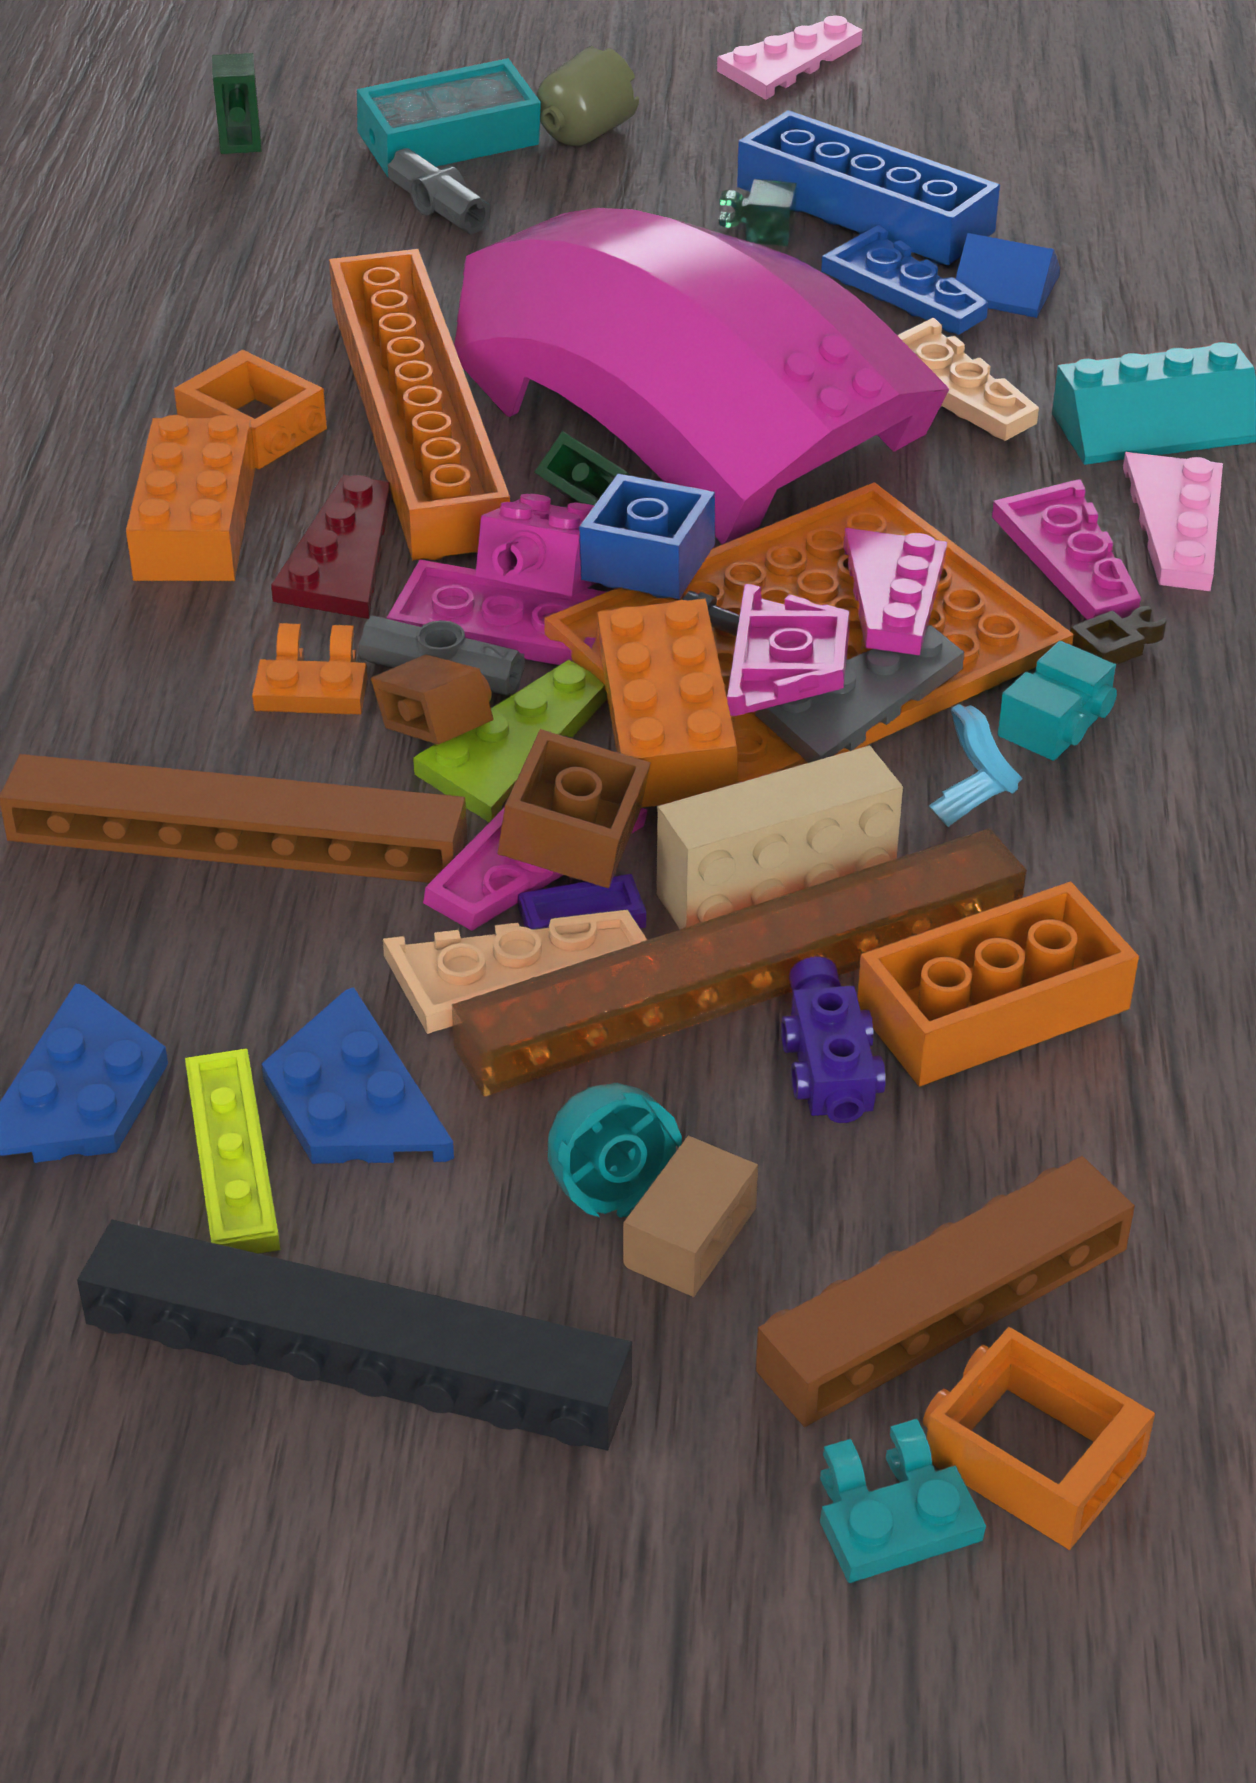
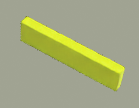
(232, 1152)

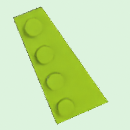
(490, 757)

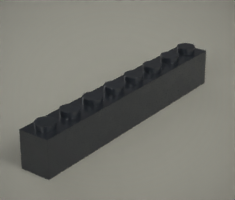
(358, 1334)

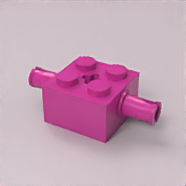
(533, 545)

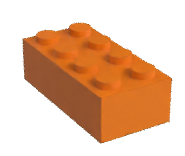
(191, 499)
(668, 697)
(996, 982)

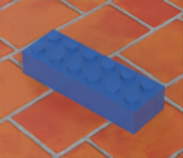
(870, 184)

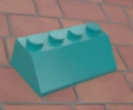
(1157, 402)

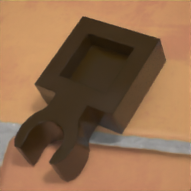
(1118, 638)

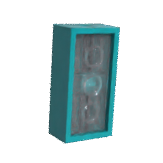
(450, 114)

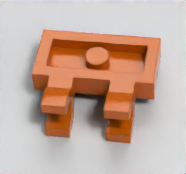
(311, 685)

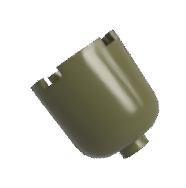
(587, 97)

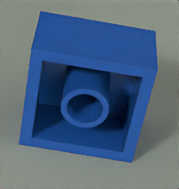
(647, 536)

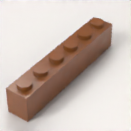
(941, 1289)

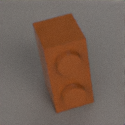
(433, 698)

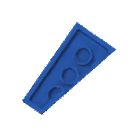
(896, 277)

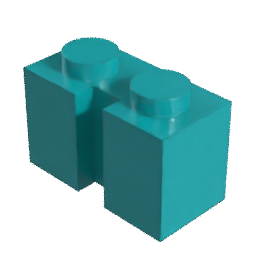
(1057, 701)

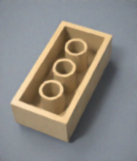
(776, 835)

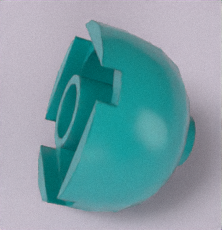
(610, 1147)

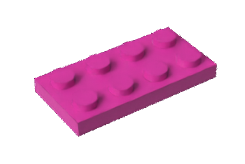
(486, 609)

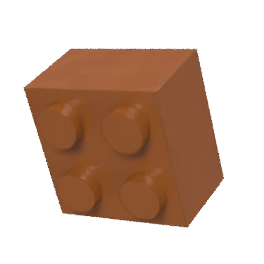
(573, 808)

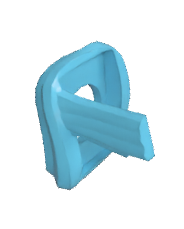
(993, 773)

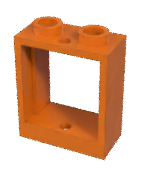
(244, 378)
(1063, 1391)

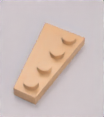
(972, 390)
(461, 968)

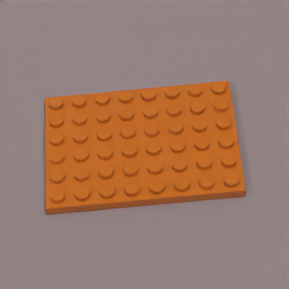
(807, 559)

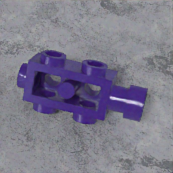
(831, 1044)

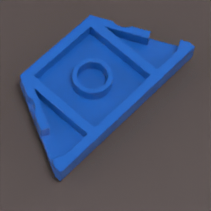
(80, 1082)
(351, 1090)

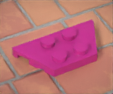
(785, 651)

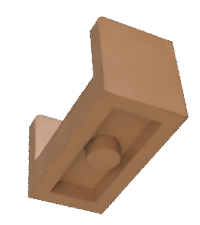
(690, 1215)

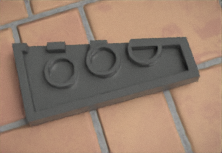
(872, 693)

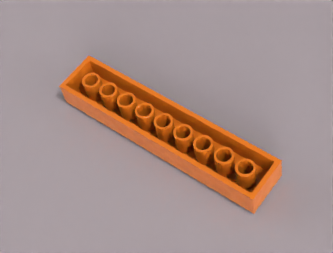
(416, 402)

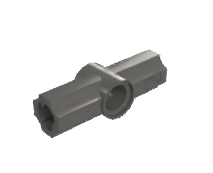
(439, 191)
(395, 643)

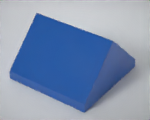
(1008, 273)

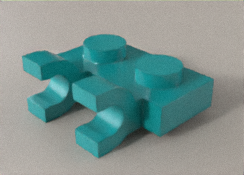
(897, 1523)

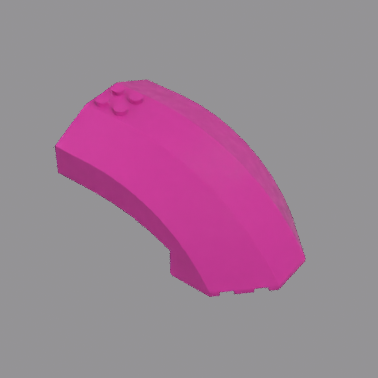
(691, 350)

